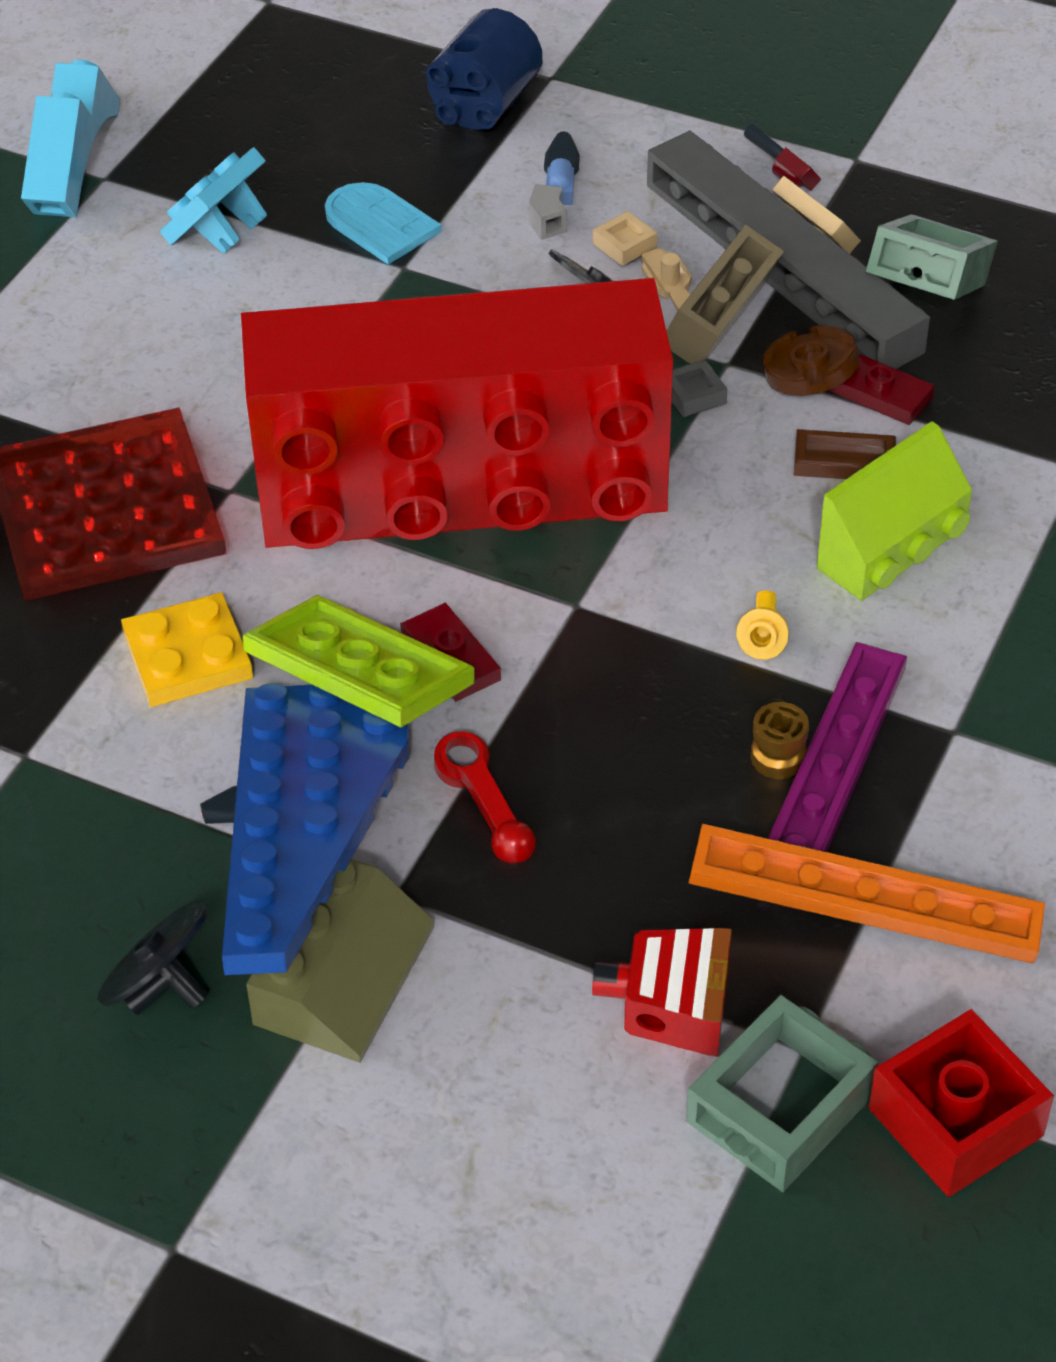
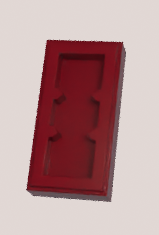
(886, 390)
(446, 632)

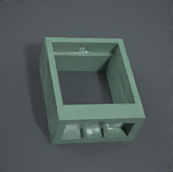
(949, 257)
(751, 1135)

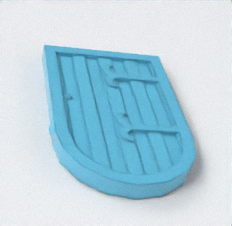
(379, 220)

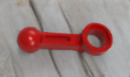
(511, 839)

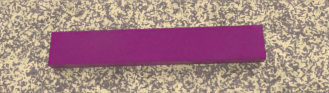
(839, 748)

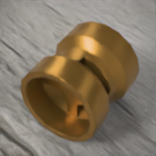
(779, 740)

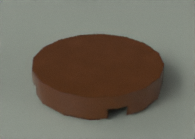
(811, 361)

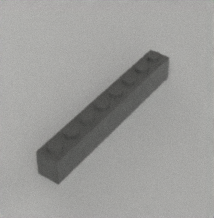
(812, 270)

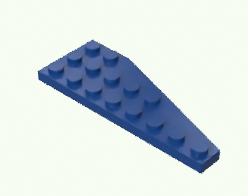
(300, 813)

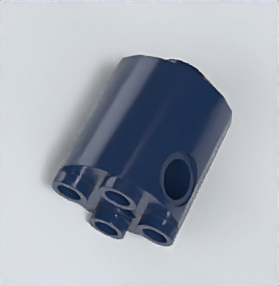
(484, 69)

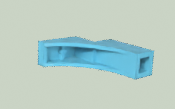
(64, 135)

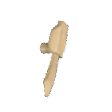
(669, 273)

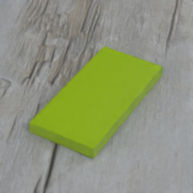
(359, 660)

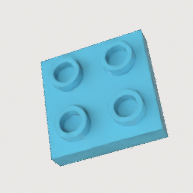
(222, 186)

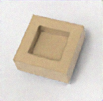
(624, 238)

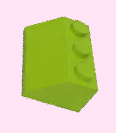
(893, 513)

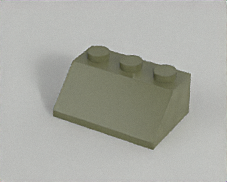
(346, 966)

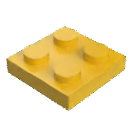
(186, 649)

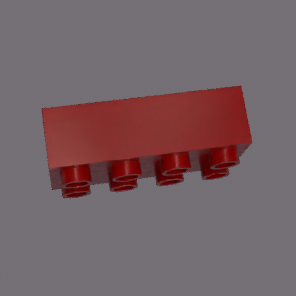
(459, 412)

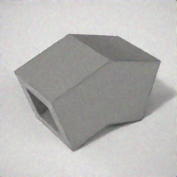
(547, 211)

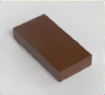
(837, 453)

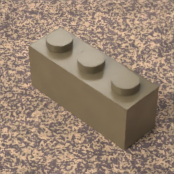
(722, 295)

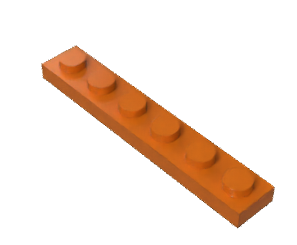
(868, 893)

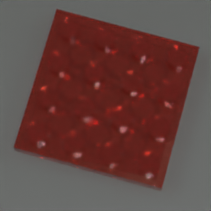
(105, 504)

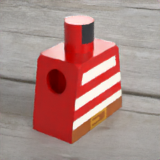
(672, 986)

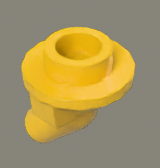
(762, 630)

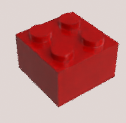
(960, 1102)

